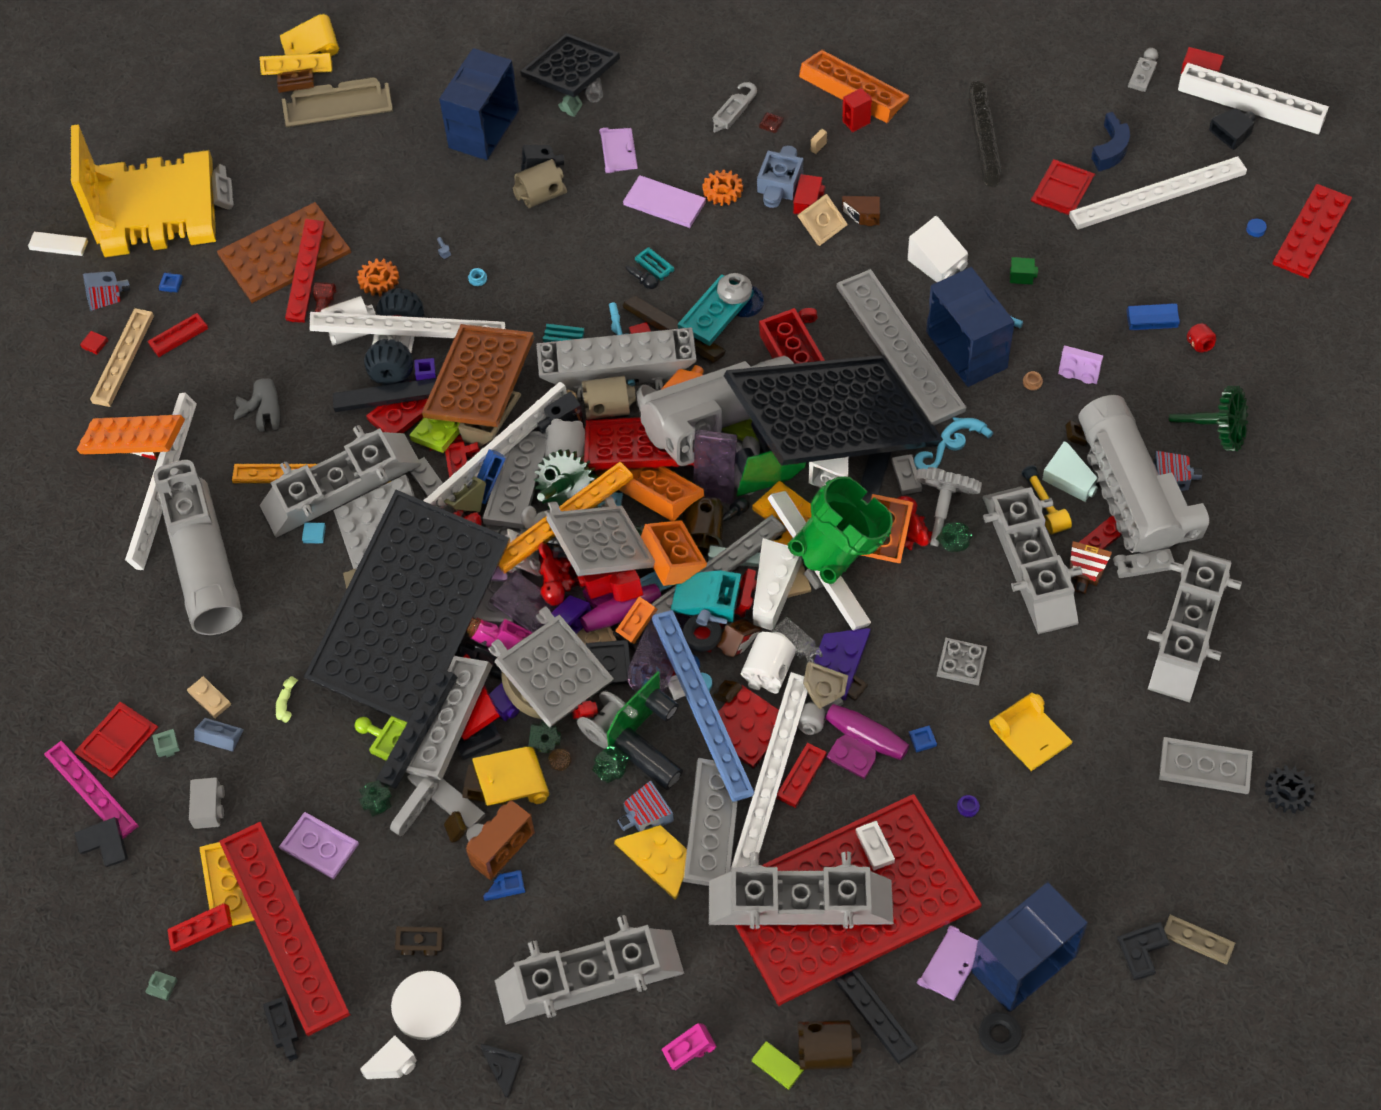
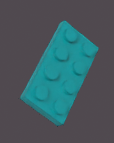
(711, 314)

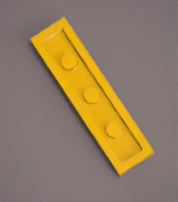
(287, 63)

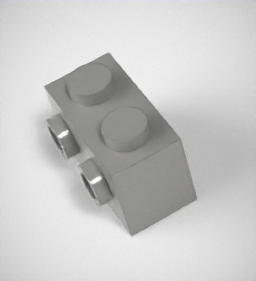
(205, 803)

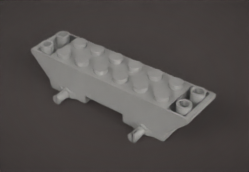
(640, 356)
(313, 491)
(1032, 557)
(1190, 624)
(776, 897)
(587, 973)

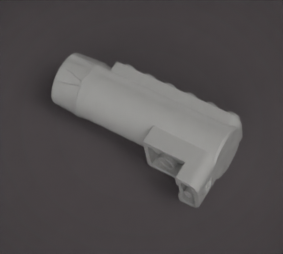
(699, 404)
(1144, 504)
(198, 549)

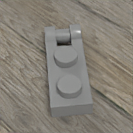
(1143, 563)

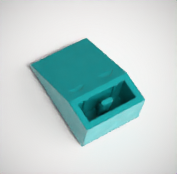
(708, 591)

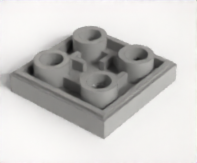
(961, 661)

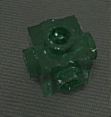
(955, 537)
(541, 744)
(610, 764)
(375, 798)

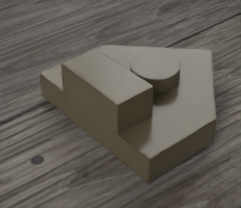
(824, 684)

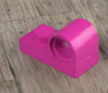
(689, 1045)

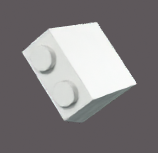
(936, 251)
(827, 470)

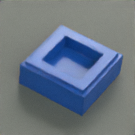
(170, 282)
(922, 738)

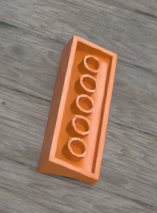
(842, 79)
(661, 490)

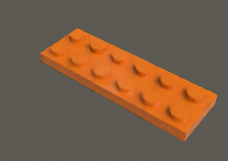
(131, 434)

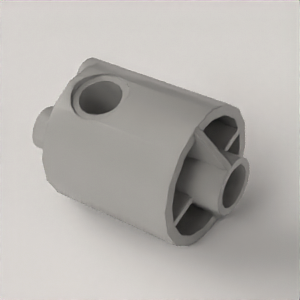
(565, 436)

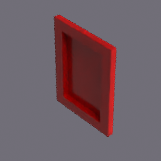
(1062, 187)
(116, 740)

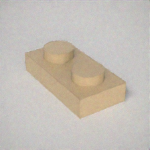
(209, 697)

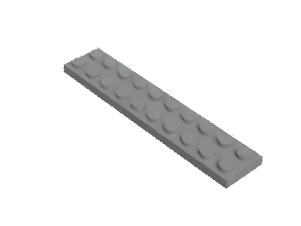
(901, 347)

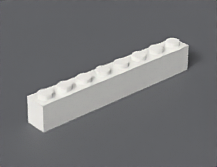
(1253, 98)

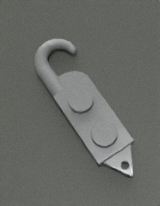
(733, 108)

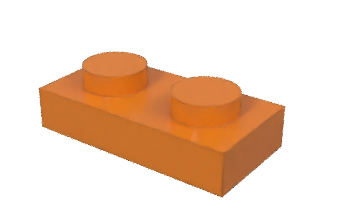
(636, 620)

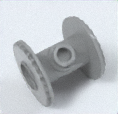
(598, 728)

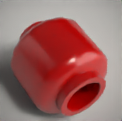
(1201, 338)

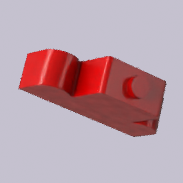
(623, 585)

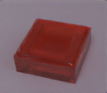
(771, 122)

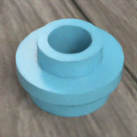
(477, 272)

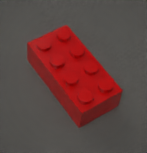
(788, 337)

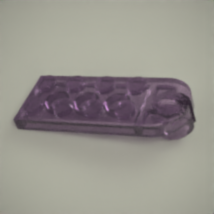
(652, 657)

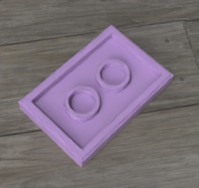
(319, 845)

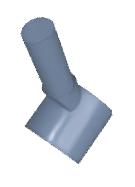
(444, 250)
(705, 616)

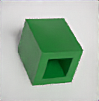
(1023, 270)

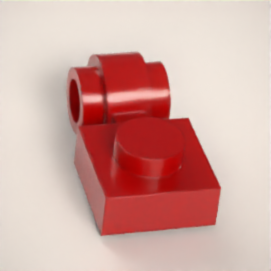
(585, 709)

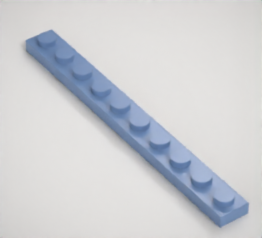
(702, 706)

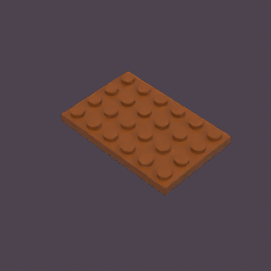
(269, 256)
(478, 375)

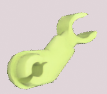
(281, 703)

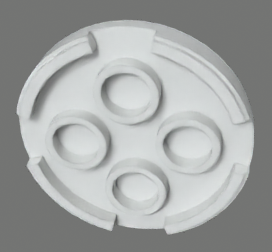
(426, 1005)

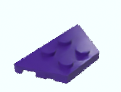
(843, 652)

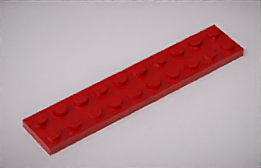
(284, 929)

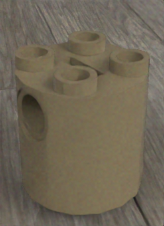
(539, 184)
(607, 397)

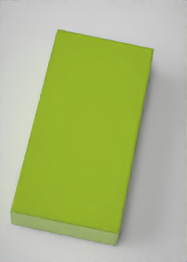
(777, 1065)

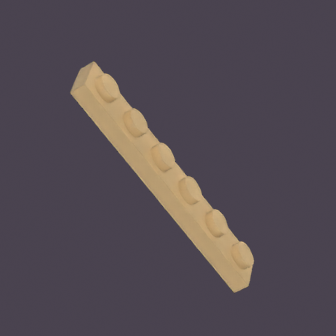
(122, 357)

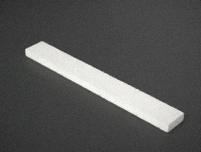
(838, 590)

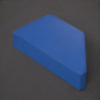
(506, 885)

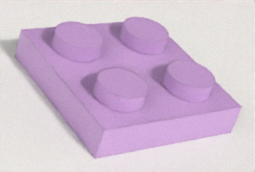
(1080, 365)

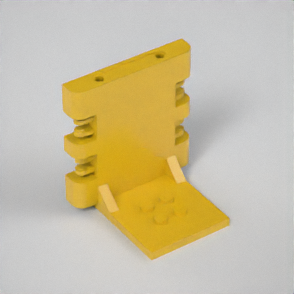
(144, 201)

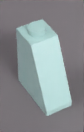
(1070, 474)

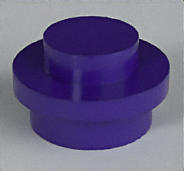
(968, 806)

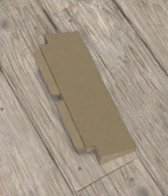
(329, 103)

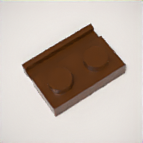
(295, 80)

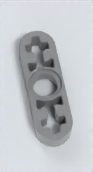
(413, 806)

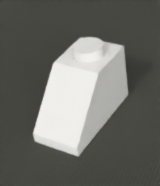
(390, 1061)

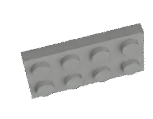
(1205, 765)

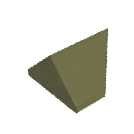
(469, 498)

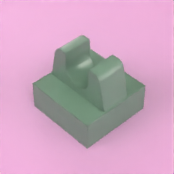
(570, 105)
(166, 743)
(161, 985)

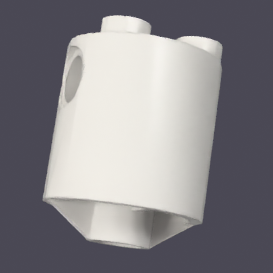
(351, 306)
(768, 661)

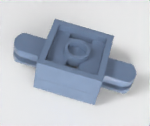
(779, 176)

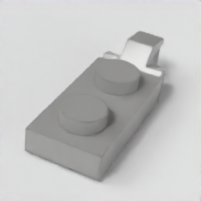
(222, 188)

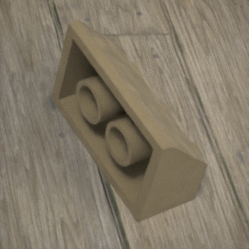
(483, 434)

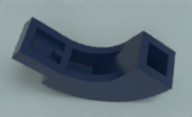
(1114, 151)

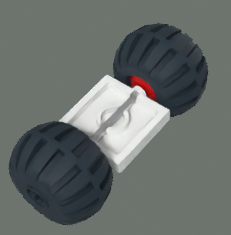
(390, 356)

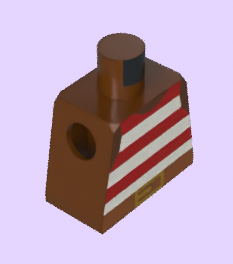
(1092, 562)

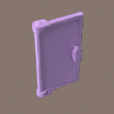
(615, 149)
(946, 970)

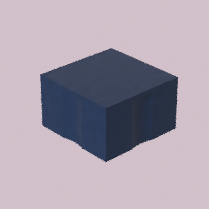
(479, 104)
(969, 326)
(1028, 946)

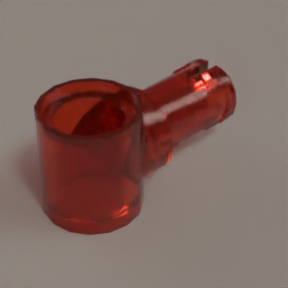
(323, 294)

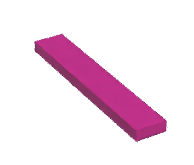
(89, 787)

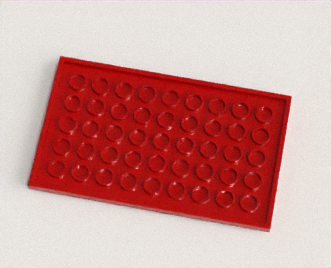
(925, 896)

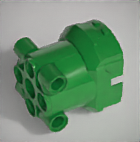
(840, 528)

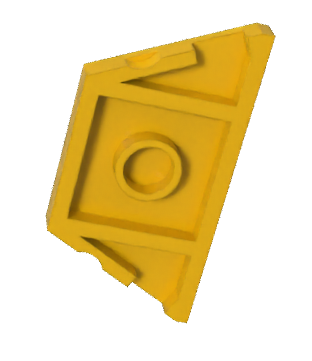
(658, 856)

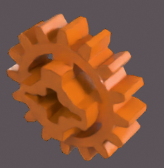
(722, 187)
(378, 277)

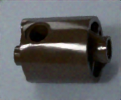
(705, 523)
(827, 1044)

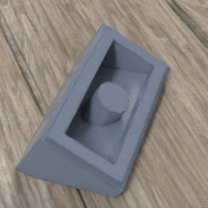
(217, 734)

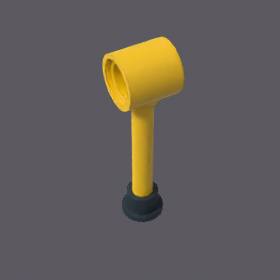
(1055, 520)

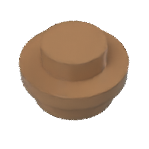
(1032, 380)

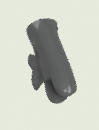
(266, 397)

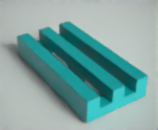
(669, 268)
(563, 332)

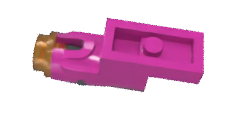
(486, 632)

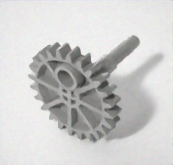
(947, 484)

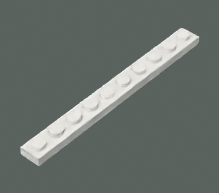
(1157, 192)
(392, 324)
(502, 443)
(152, 509)
(771, 771)

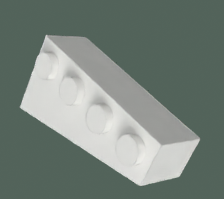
(774, 582)

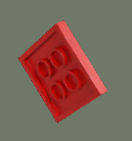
(749, 725)

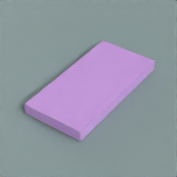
(664, 201)

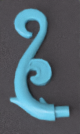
(956, 444)

